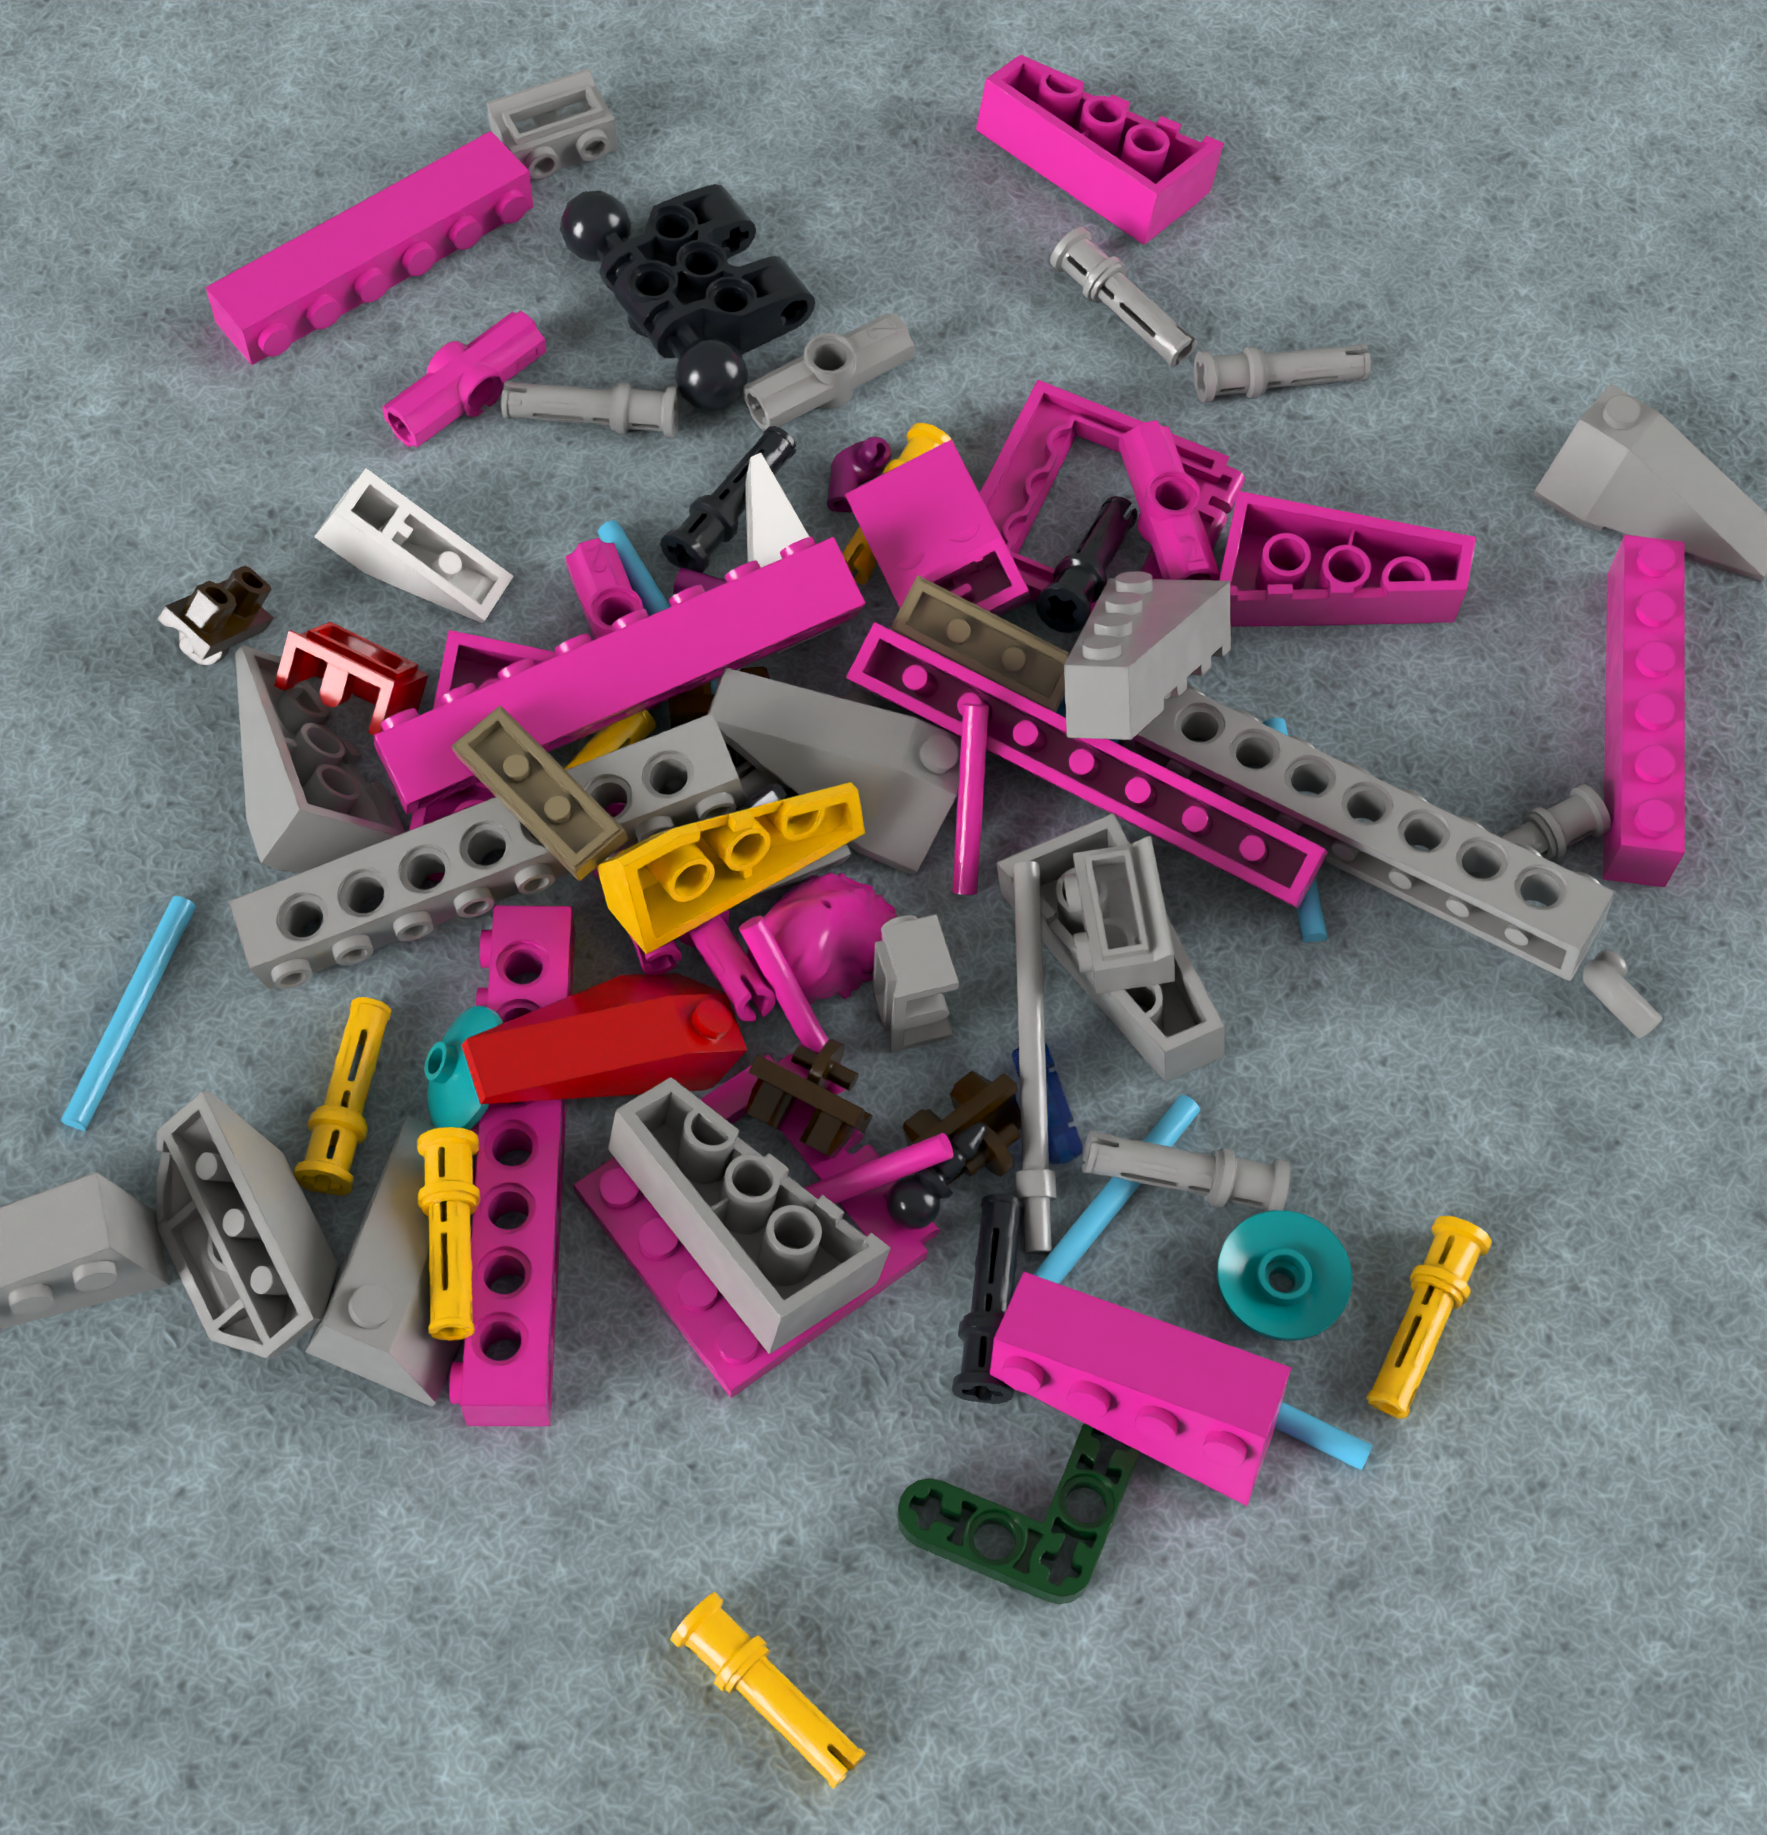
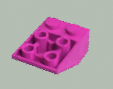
(936, 526)

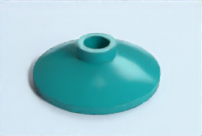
(450, 1088)
(1290, 1246)

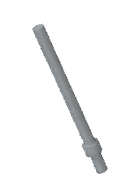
(1035, 1182)

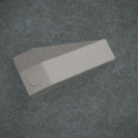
(821, 741)
(299, 777)

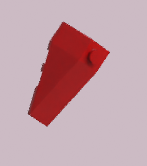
(609, 1042)

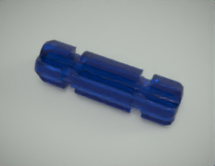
(1063, 1141)

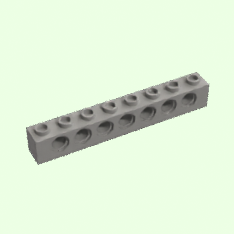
(1382, 850)
(275, 915)

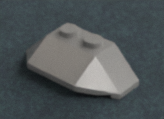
(239, 1230)

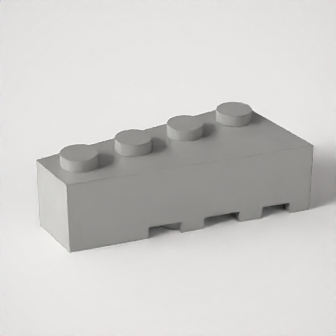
(1141, 650)
(1165, 1022)
(744, 1221)
(76, 1250)

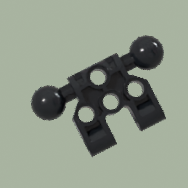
(685, 290)

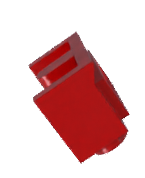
(351, 667)

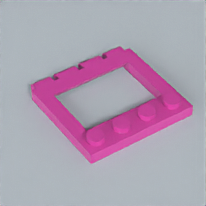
(1038, 449)
(683, 1286)

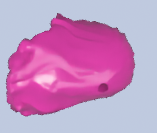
(828, 933)

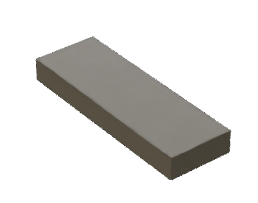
(983, 643)
(540, 793)

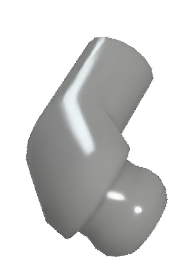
(1606, 981)

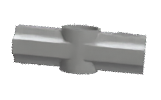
(829, 371)

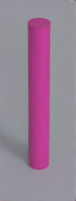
(970, 798)
(785, 987)
(884, 1169)

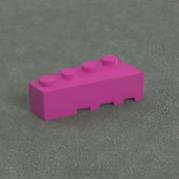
(1097, 149)
(1339, 567)
(1143, 1382)

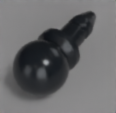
(915, 1199)

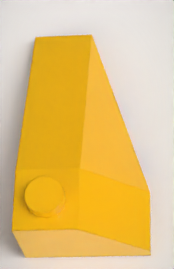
(713, 864)

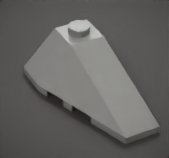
(1647, 480)
(382, 1294)

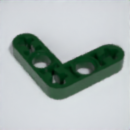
(1031, 1537)

